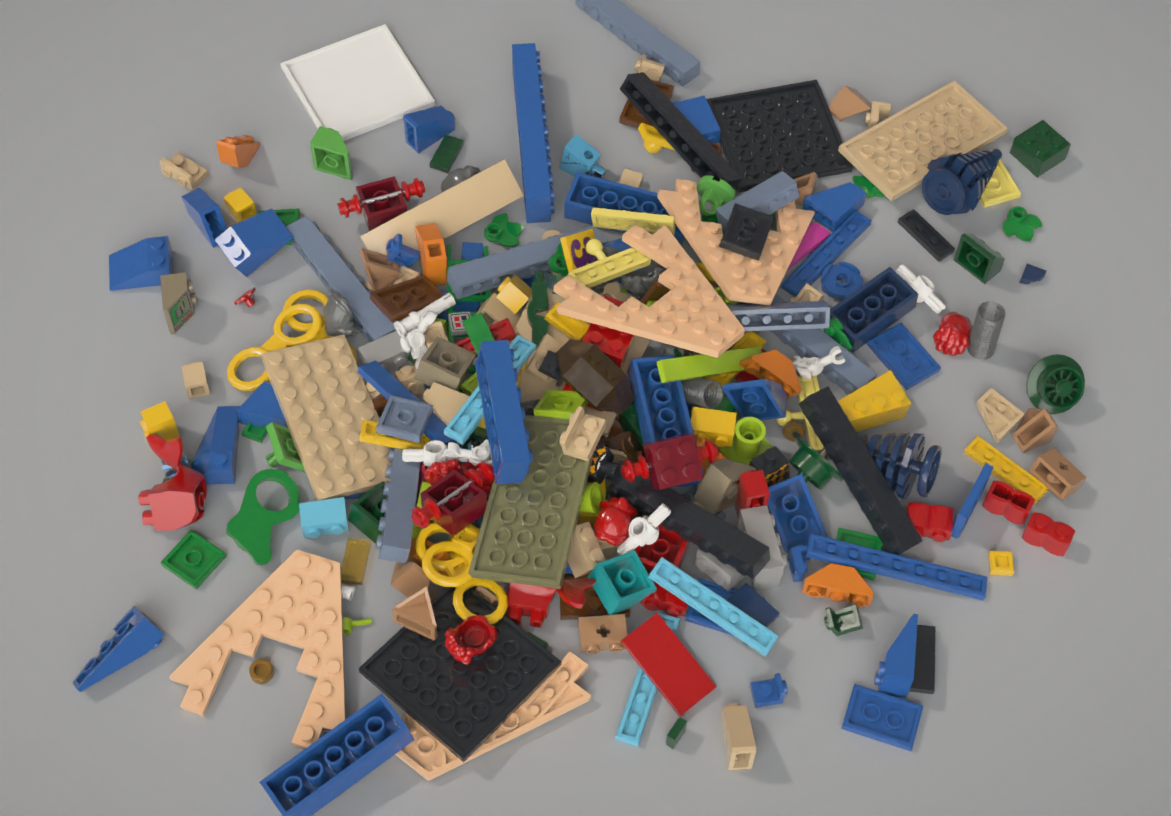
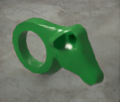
(253, 522)

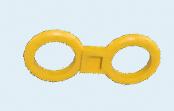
(304, 327)
(276, 342)
(461, 543)
(456, 567)

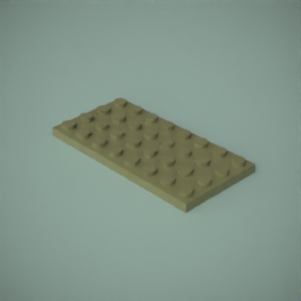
(533, 522)

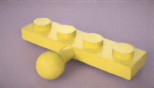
(626, 220)
(608, 267)
(808, 387)

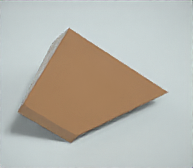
(848, 103)
(806, 186)
(379, 269)
(1035, 429)
(409, 578)
(417, 614)

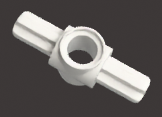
(923, 287)
(432, 452)
(644, 530)

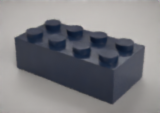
(874, 307)

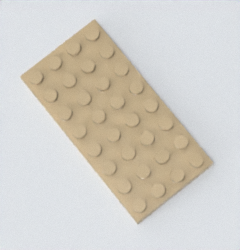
(901, 147)
(324, 412)

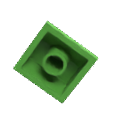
(330, 153)

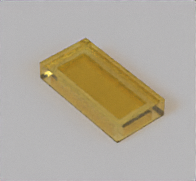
(355, 561)

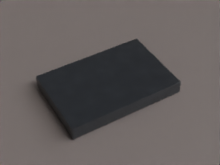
(746, 231)

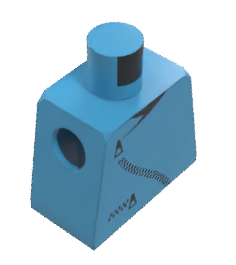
(581, 158)

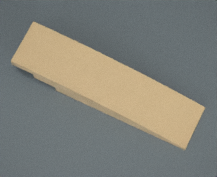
(451, 208)

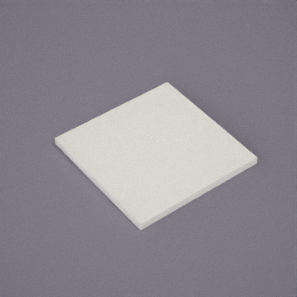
(358, 83)

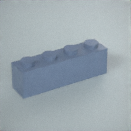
(765, 197)

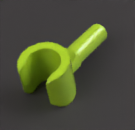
(348, 623)

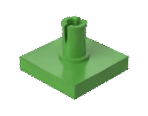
(284, 448)

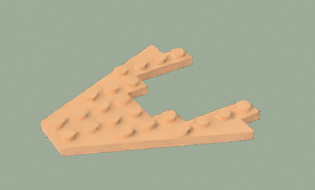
(738, 275)
(685, 317)
(295, 607)
(549, 701)

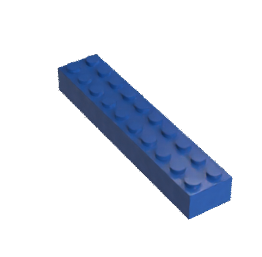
(532, 133)

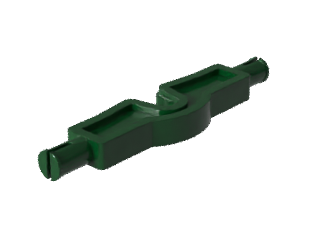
(538, 304)

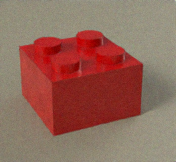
(668, 545)

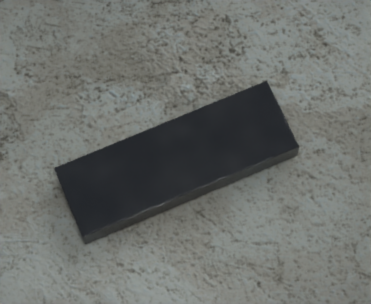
(926, 235)
(924, 660)

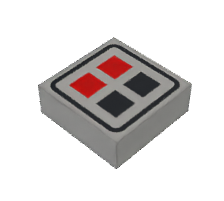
(456, 324)

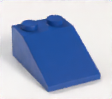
(254, 240)
(140, 264)
(758, 399)
(794, 512)
(897, 669)

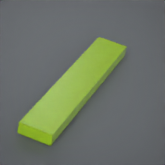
(703, 365)

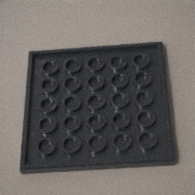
(777, 132)
(456, 700)

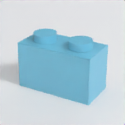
(323, 517)

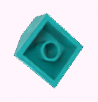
(621, 582)

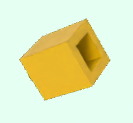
(239, 205)

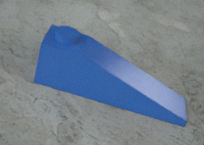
(218, 449)
(133, 639)

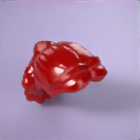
(953, 334)
(439, 470)
(614, 520)
(470, 638)

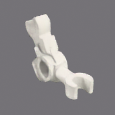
(416, 339)
(813, 366)
(475, 455)

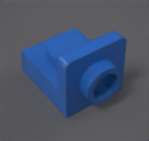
(401, 253)
(798, 562)
(768, 691)

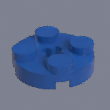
(845, 271)

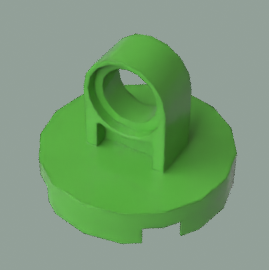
(714, 193)

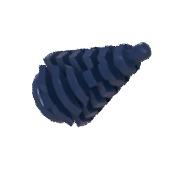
(958, 181)
(901, 461)

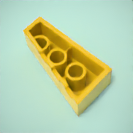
(876, 403)

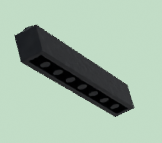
(677, 129)
(860, 472)
(694, 524)

